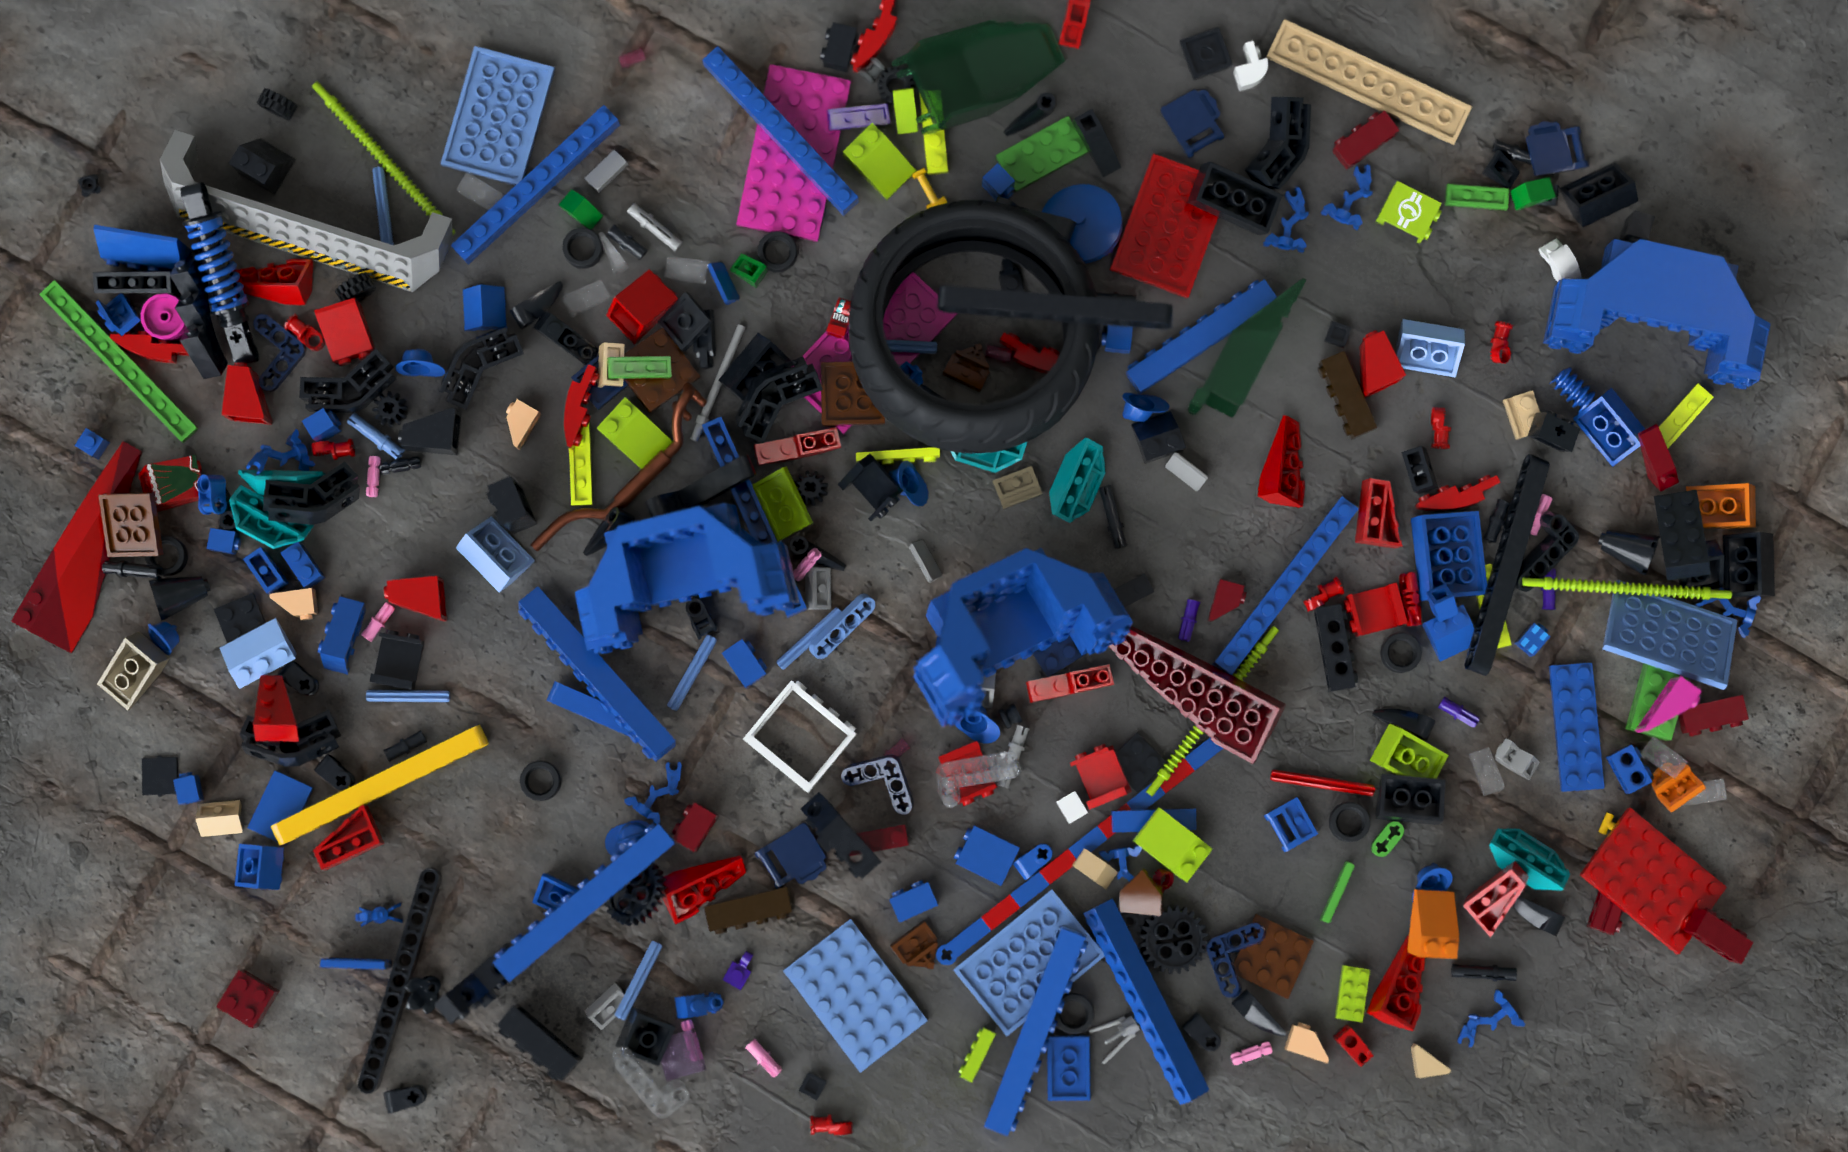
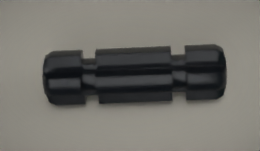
(400, 465)

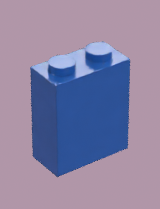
(986, 855)

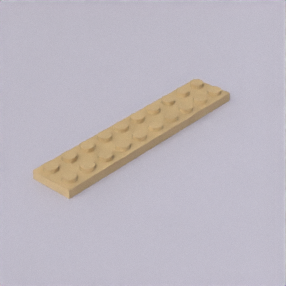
(1369, 82)

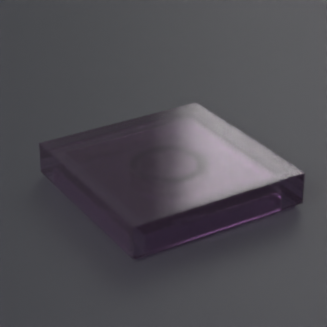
(682, 1056)

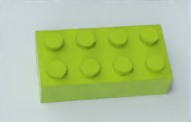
(1352, 993)
(978, 1052)

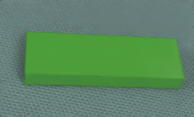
(1476, 196)
(639, 367)
(1337, 892)

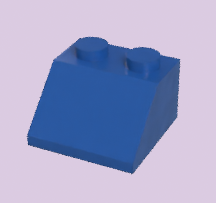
(1450, 635)
(259, 866)

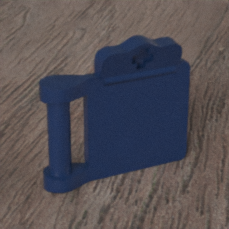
(1191, 116)
(1551, 151)
(798, 855)

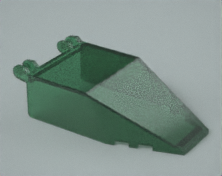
(978, 69)
(1244, 356)

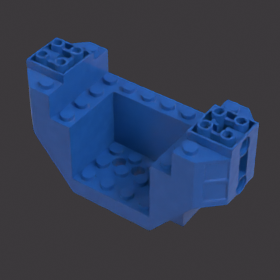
(1670, 290)
(673, 561)
(1006, 617)

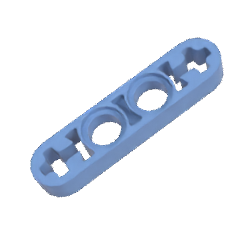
(844, 628)

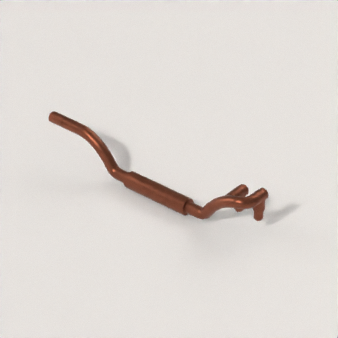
(641, 479)

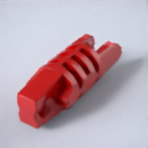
(1410, 597)

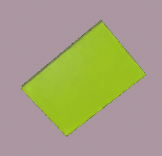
(782, 504)

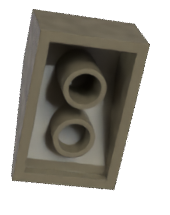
(133, 669)

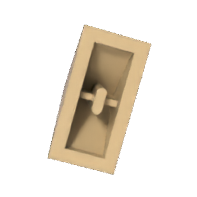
(1095, 868)
(1425, 1064)

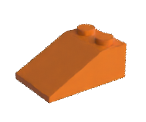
(1727, 505)
(1433, 925)

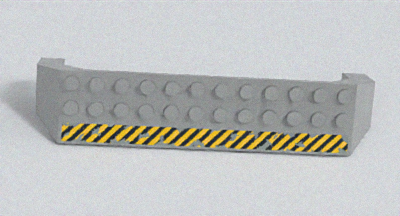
(401, 266)

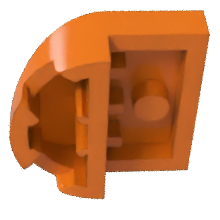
(1676, 791)

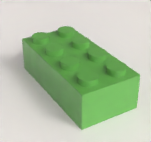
(1650, 684)

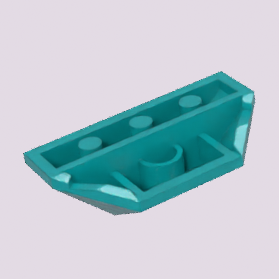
(992, 461)
(1077, 481)
(257, 483)
(254, 522)
(1538, 861)

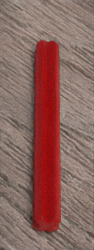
(1322, 782)

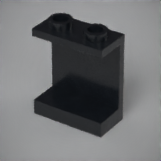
(874, 485)
(398, 660)

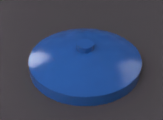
(1096, 217)

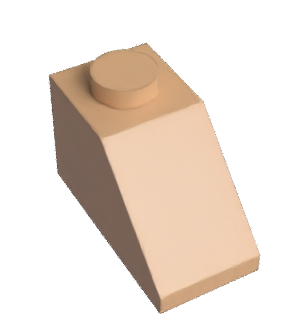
(521, 421)
(299, 603)
(1305, 1042)

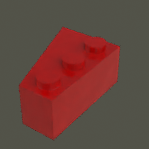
(273, 712)

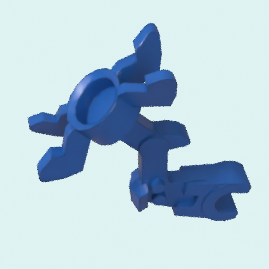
(1343, 215)
(1285, 242)
(298, 452)
(1748, 615)
(673, 777)
(1121, 854)
(378, 915)
(1469, 1029)

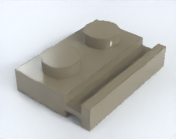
(1017, 487)

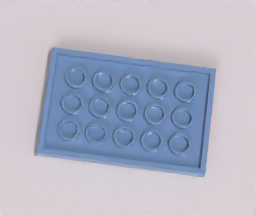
(497, 116)
(1671, 636)
(1012, 963)
(855, 995)

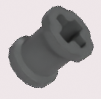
(872, 70)

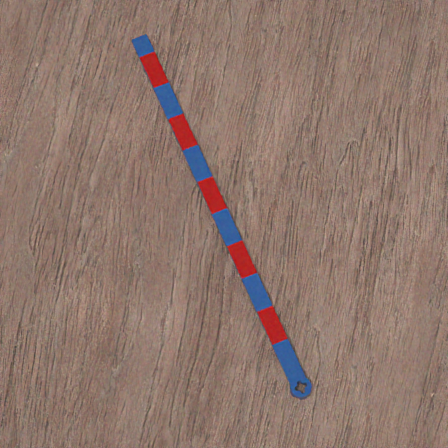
(1067, 858)

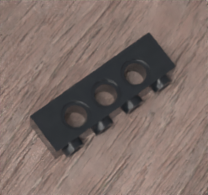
(133, 282)
(1335, 681)

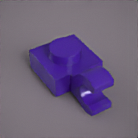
(738, 973)

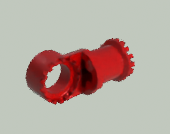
(304, 332)
(1500, 342)
(1441, 432)
(337, 449)
(1326, 591)
(825, 1124)

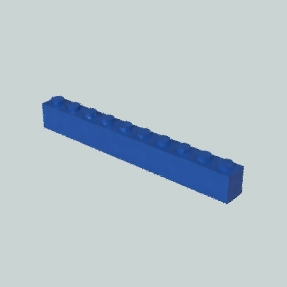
(780, 131)
(535, 184)
(744, 494)
(1285, 586)
(597, 674)
(583, 902)
(1146, 1002)
(1035, 1031)

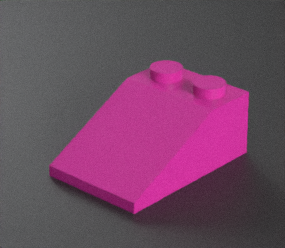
(1673, 700)

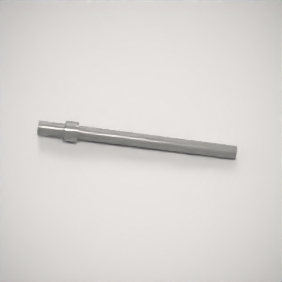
(703, 417)

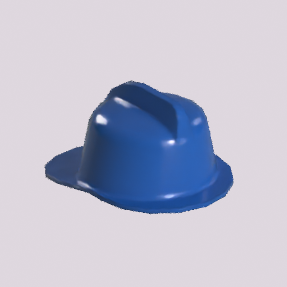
(419, 363)
(1141, 407)
(911, 483)
(164, 636)
(979, 727)
(623, 834)
(1433, 878)

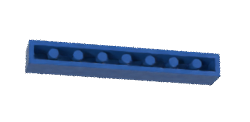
(1199, 338)

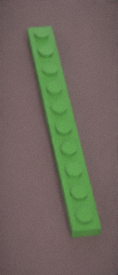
(119, 361)

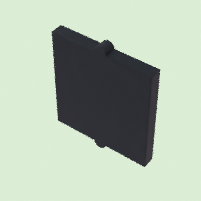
(159, 775)

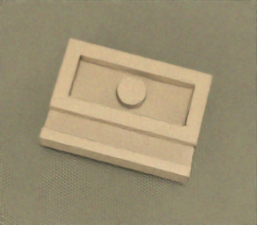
(1521, 413)

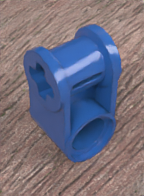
(212, 491)
(1030, 862)

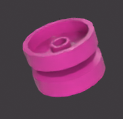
(154, 317)

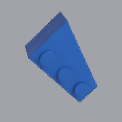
(341, 634)

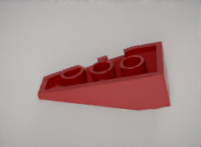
(281, 283)
(1280, 477)
(694, 886)
(1399, 991)

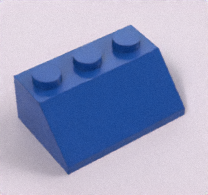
(1610, 426)

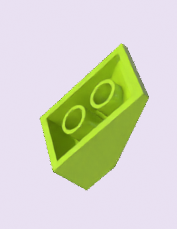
(878, 161)
(633, 433)
(1407, 754)
(1172, 845)

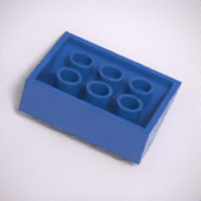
(139, 249)
(1449, 553)

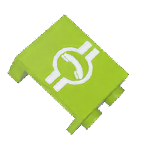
(1410, 211)

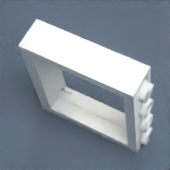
(816, 702)

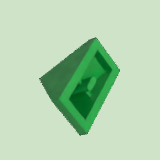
(1532, 193)
(580, 209)
(749, 270)

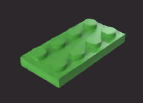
(1042, 153)

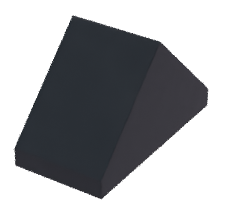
(1501, 170)

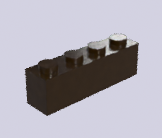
(1347, 395)
(748, 909)

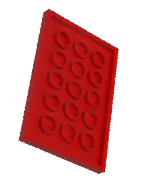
(1164, 232)
(1651, 879)

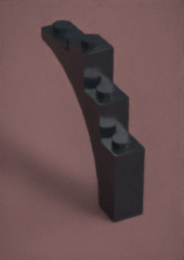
(194, 310)

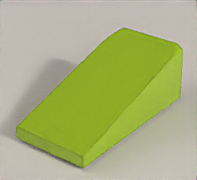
(905, 110)

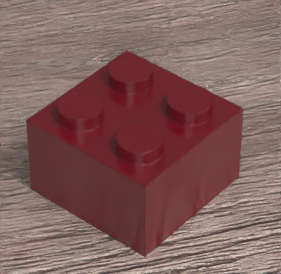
(695, 826)
(247, 998)

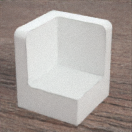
(1071, 807)

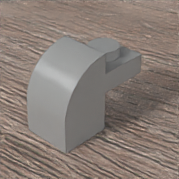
(1516, 759)

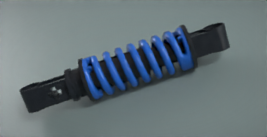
(228, 294)

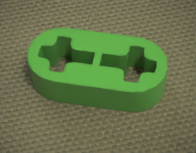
(1383, 835)

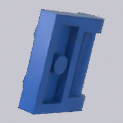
(1297, 821)

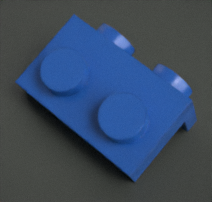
(118, 314)

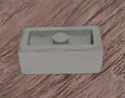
(606, 171)
(1186, 471)
(925, 561)
(818, 588)
(603, 1009)

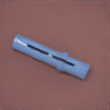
(382, 441)

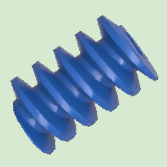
(1573, 389)

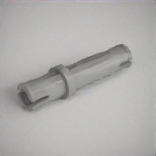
(648, 221)
(1016, 747)

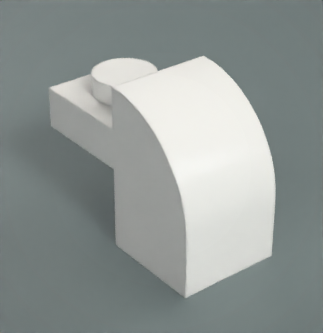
(1250, 74)
(1561, 260)

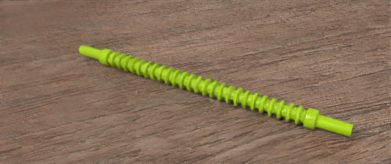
(332, 102)
(1549, 583)
(1164, 773)

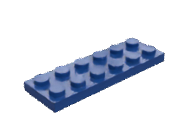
(1576, 727)

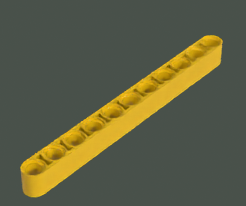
(379, 785)

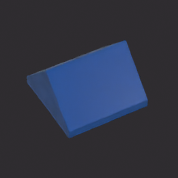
(484, 307)
(551, 891)

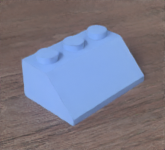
(1430, 347)
(494, 553)
(257, 652)

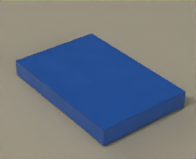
(279, 801)
(356, 963)
(1068, 1068)

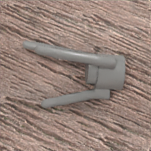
(1126, 1028)

